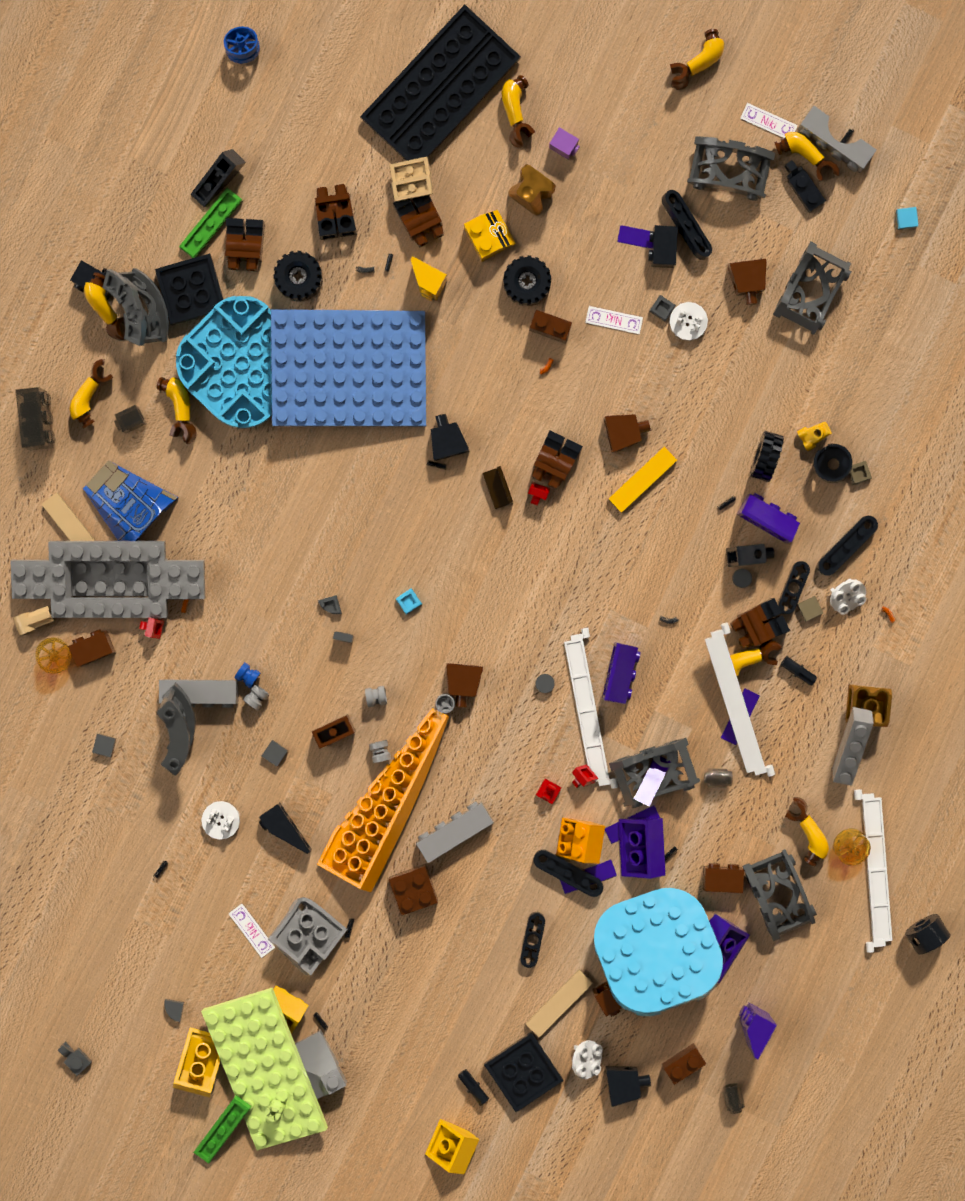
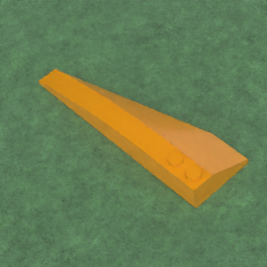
(370, 831)

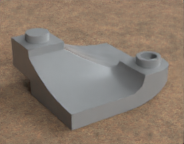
(307, 935)
(320, 1064)

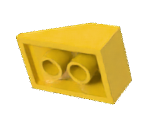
(197, 1064)

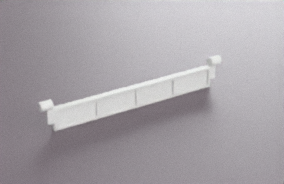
(735, 702)
(586, 708)
(876, 870)

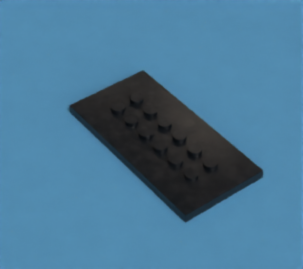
(440, 86)

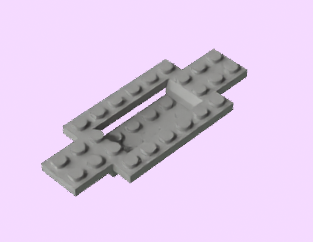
(108, 570)

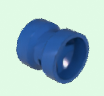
(249, 676)

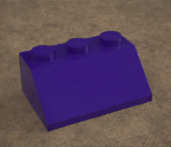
(769, 518)
(621, 673)
(642, 847)
(729, 939)
(757, 1028)

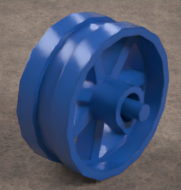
(242, 36)

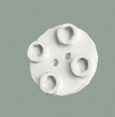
(696, 326)
(848, 596)
(212, 816)
(587, 1059)

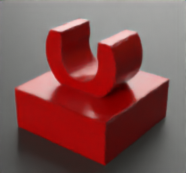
(538, 491)
(153, 627)
(584, 776)
(548, 791)

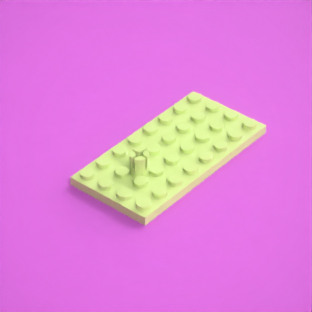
(265, 1068)

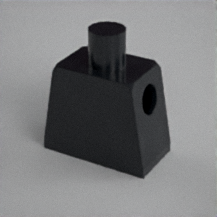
(447, 439)
(749, 555)
(625, 1084)

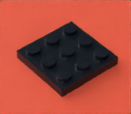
(189, 288)
(523, 1072)

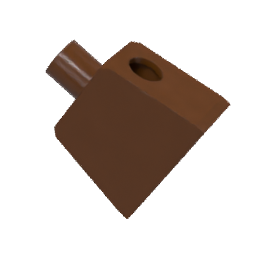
(748, 278)
(624, 431)
(463, 681)

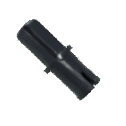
(798, 671)
(473, 1087)

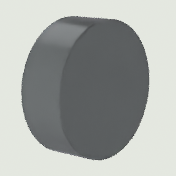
(741, 578)
(545, 683)

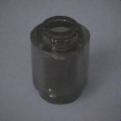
(718, 778)
(733, 1098)

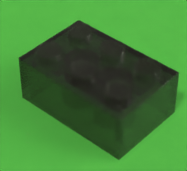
(35, 418)

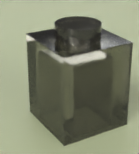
(129, 419)

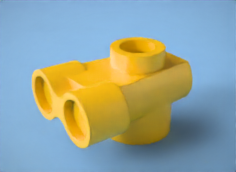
(810, 436)

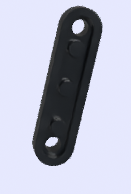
(686, 224)
(847, 545)
(568, 873)

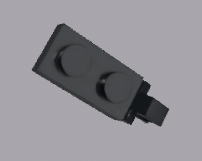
(803, 186)

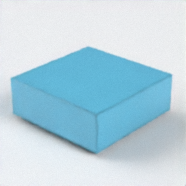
(907, 218)
(408, 601)

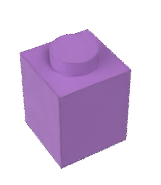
(564, 143)

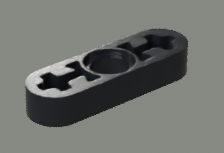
(793, 572)
(540, 926)

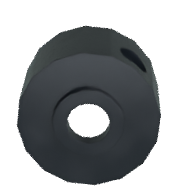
(837, 452)
(929, 932)

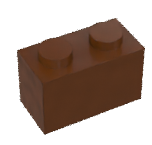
(550, 326)
(92, 648)
(333, 731)
(723, 879)
(684, 1064)

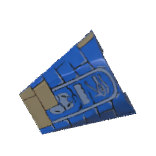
(126, 501)

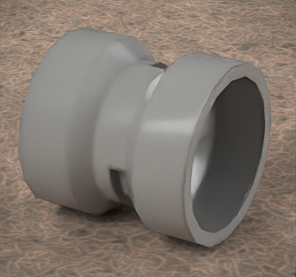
(376, 696)
(256, 697)
(445, 703)
(379, 747)

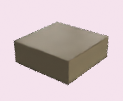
(860, 473)
(810, 608)

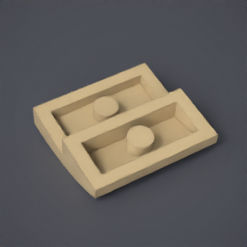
(411, 179)

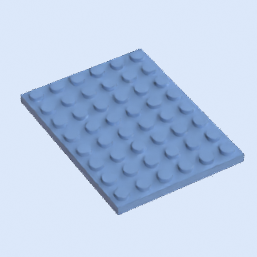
(348, 368)

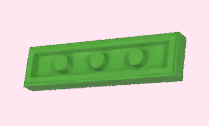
(210, 223)
(222, 1129)

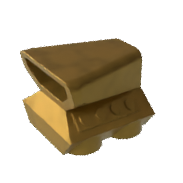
(532, 189)
(873, 699)

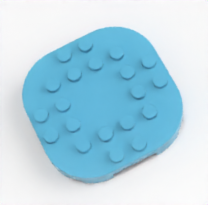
(229, 362)
(658, 951)

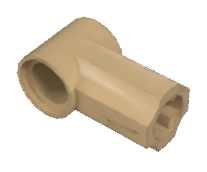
(29, 622)

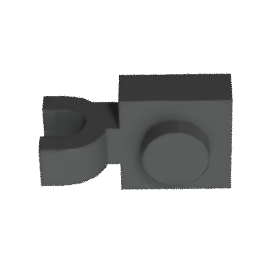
(76, 1060)

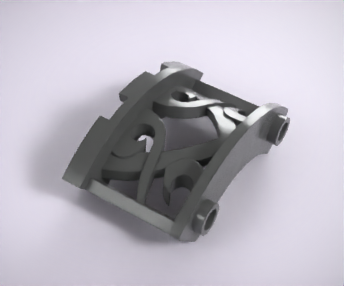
(755, 154)
(809, 262)
(139, 325)
(181, 726)
(669, 749)
(775, 923)

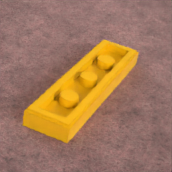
(642, 479)

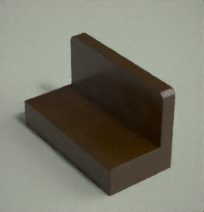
(497, 487)

